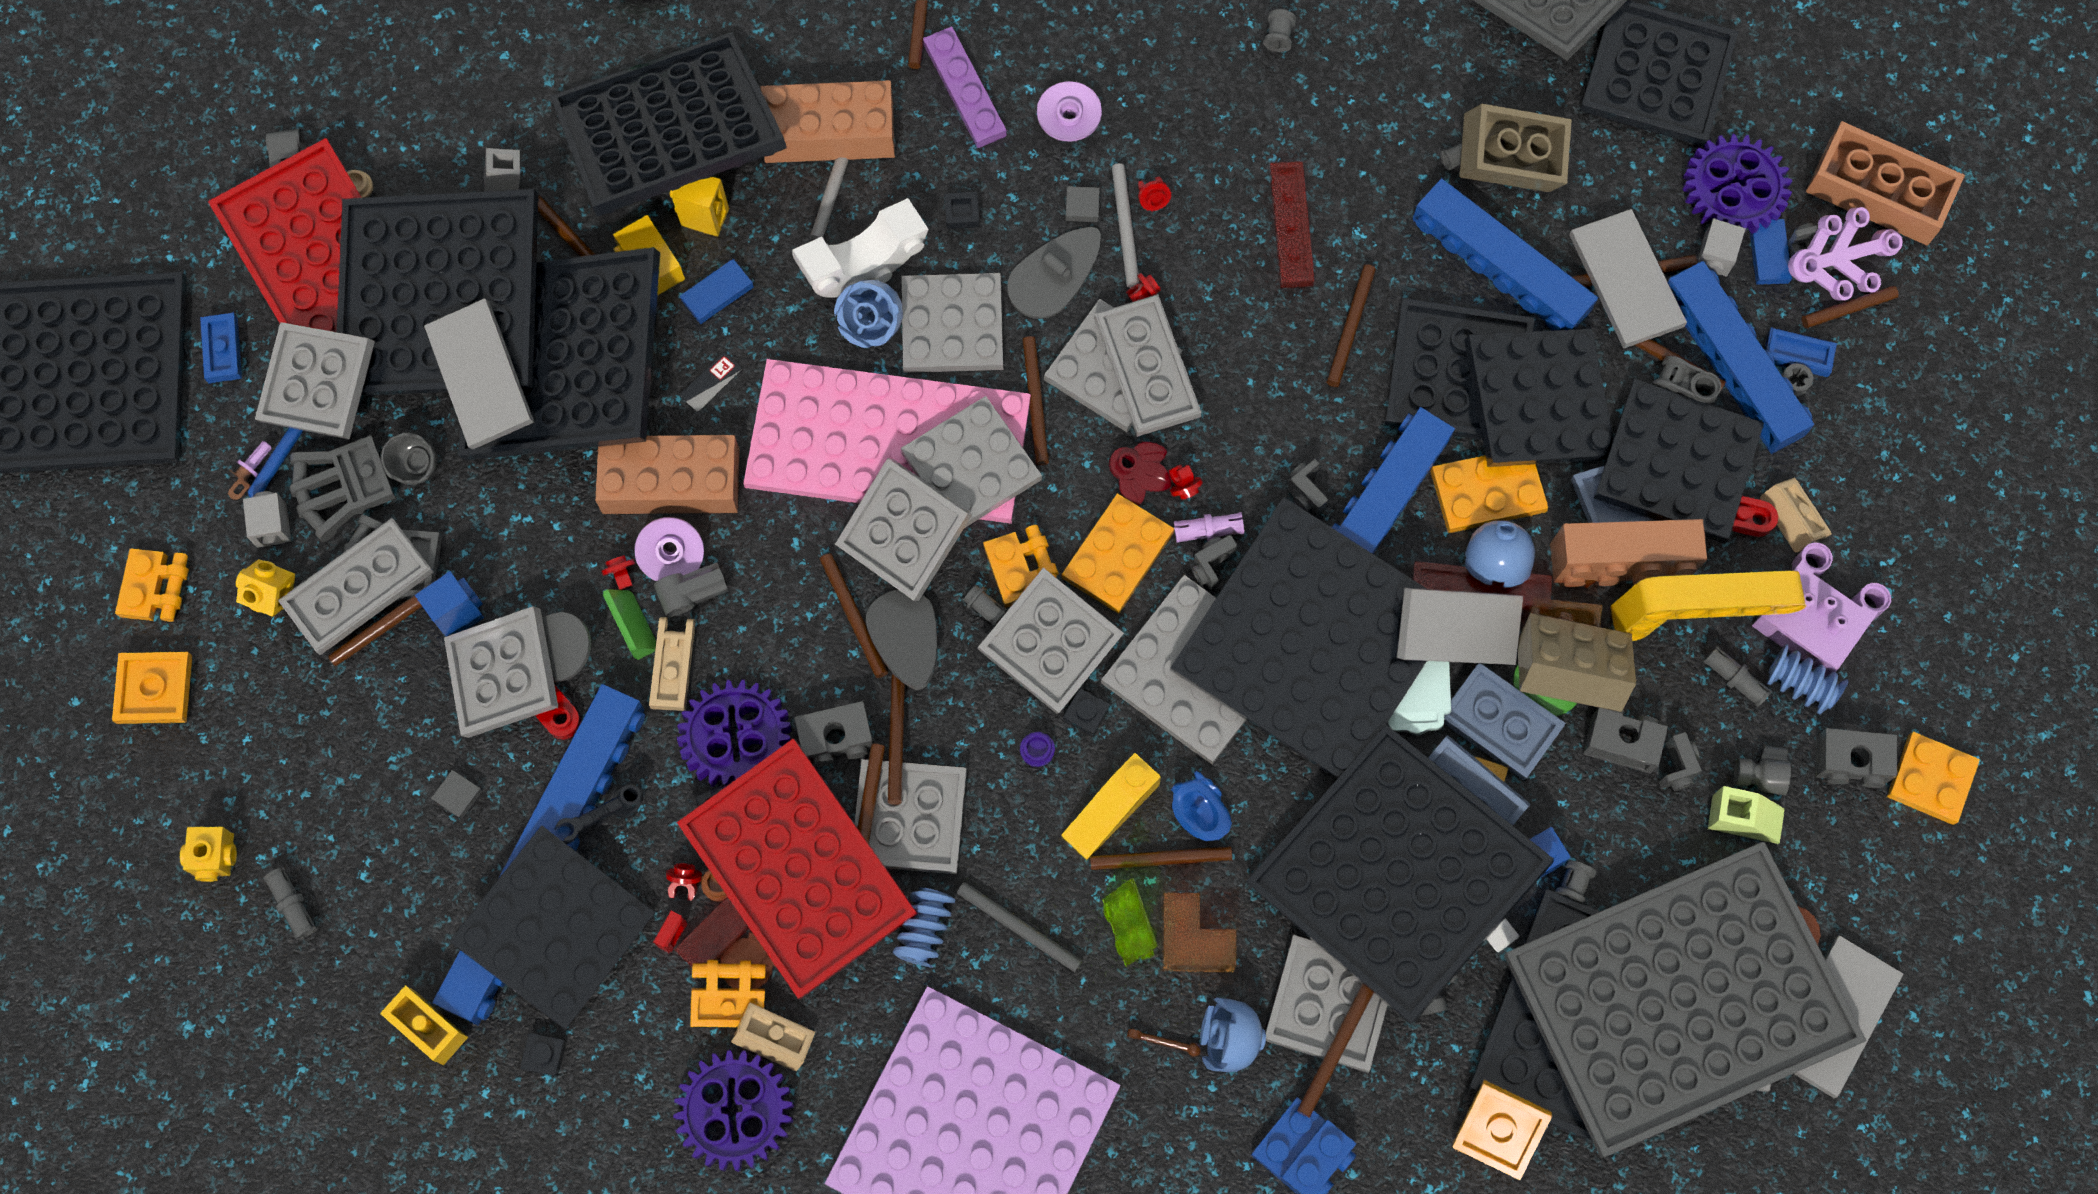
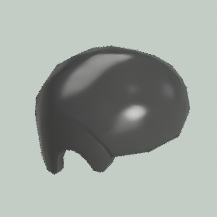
(409, 458)

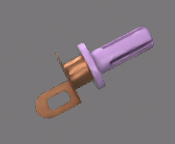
(247, 468)

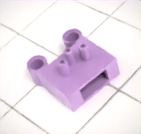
(1830, 621)

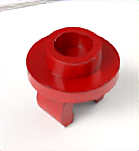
(1154, 194)
(1145, 289)
(1184, 481)
(618, 568)
(683, 875)

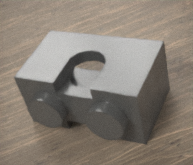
(816, 726)
(1605, 742)
(1874, 750)

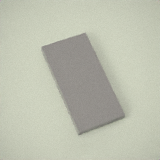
(1627, 278)
(1147, 365)
(479, 374)
(355, 586)
(1459, 626)
(1867, 989)

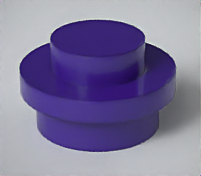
(1037, 749)

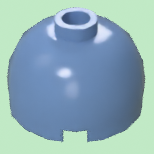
(868, 313)
(1500, 553)
(1232, 1035)

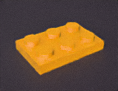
(1480, 494)
(1117, 553)

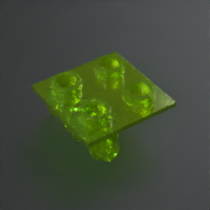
(1129, 923)

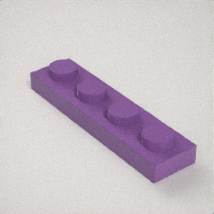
(964, 87)

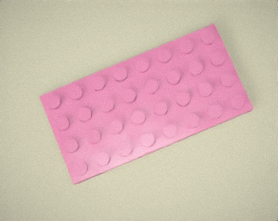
(835, 427)

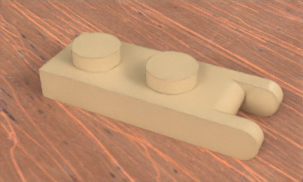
(672, 667)

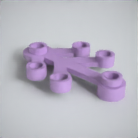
(1841, 254)

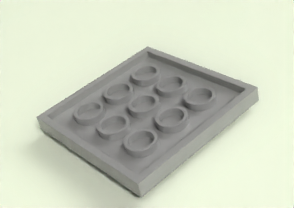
(1147, 684)

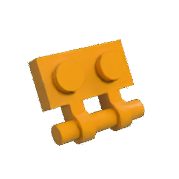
(1009, 563)
(143, 583)
(724, 1006)

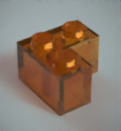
(1189, 947)

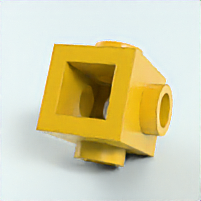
(262, 586)
(208, 853)

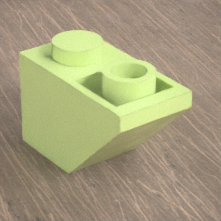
(1746, 815)

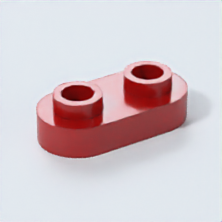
(1757, 508)
(569, 727)

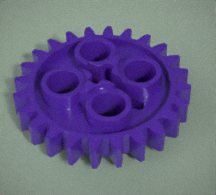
(1726, 160)
(702, 738)
(700, 1114)

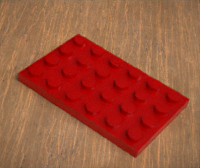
(291, 233)
(797, 868)

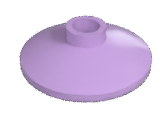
(1069, 99)
(658, 562)

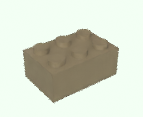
(1515, 148)
(1576, 662)

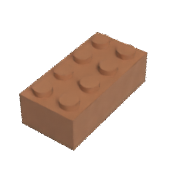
(833, 120)
(1887, 180)
(669, 475)
(1626, 551)

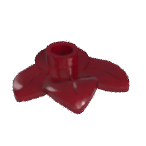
(1145, 470)

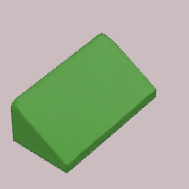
(631, 622)

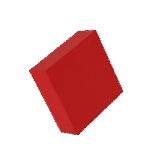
(670, 932)

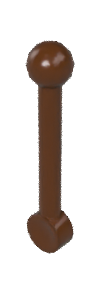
(1193, 1048)

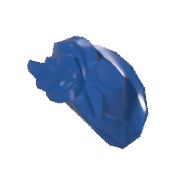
(1200, 808)

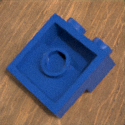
(1304, 1151)

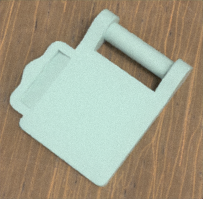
(1425, 701)

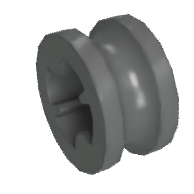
(1800, 371)

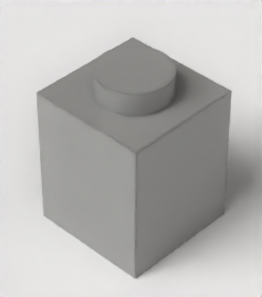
(501, 169)
(1721, 246)
(266, 519)

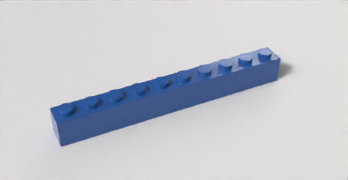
(570, 793)

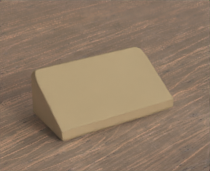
(1796, 514)
(773, 1037)

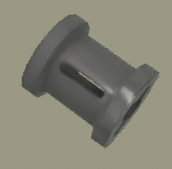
(1279, 30)
(1576, 880)

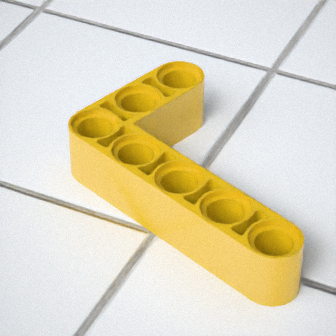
(1706, 596)

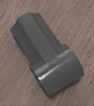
(681, 592)

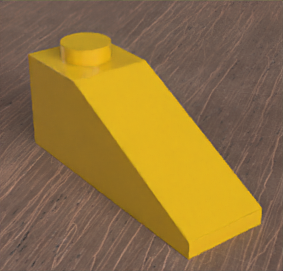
(1112, 806)

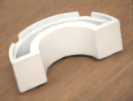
(869, 256)

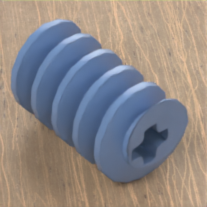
(1806, 680)
(923, 927)

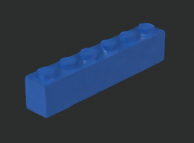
(1503, 258)
(1739, 357)
(1396, 479)

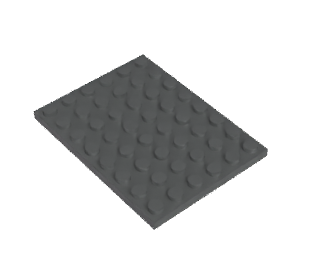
(1683, 999)

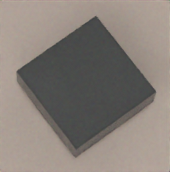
(1082, 204)
(456, 794)

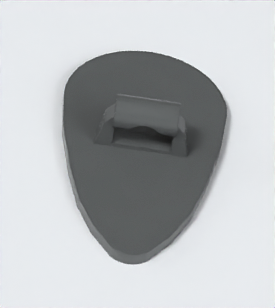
(1053, 273)
(904, 636)
(567, 644)

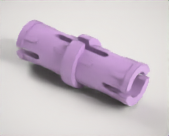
(1209, 527)

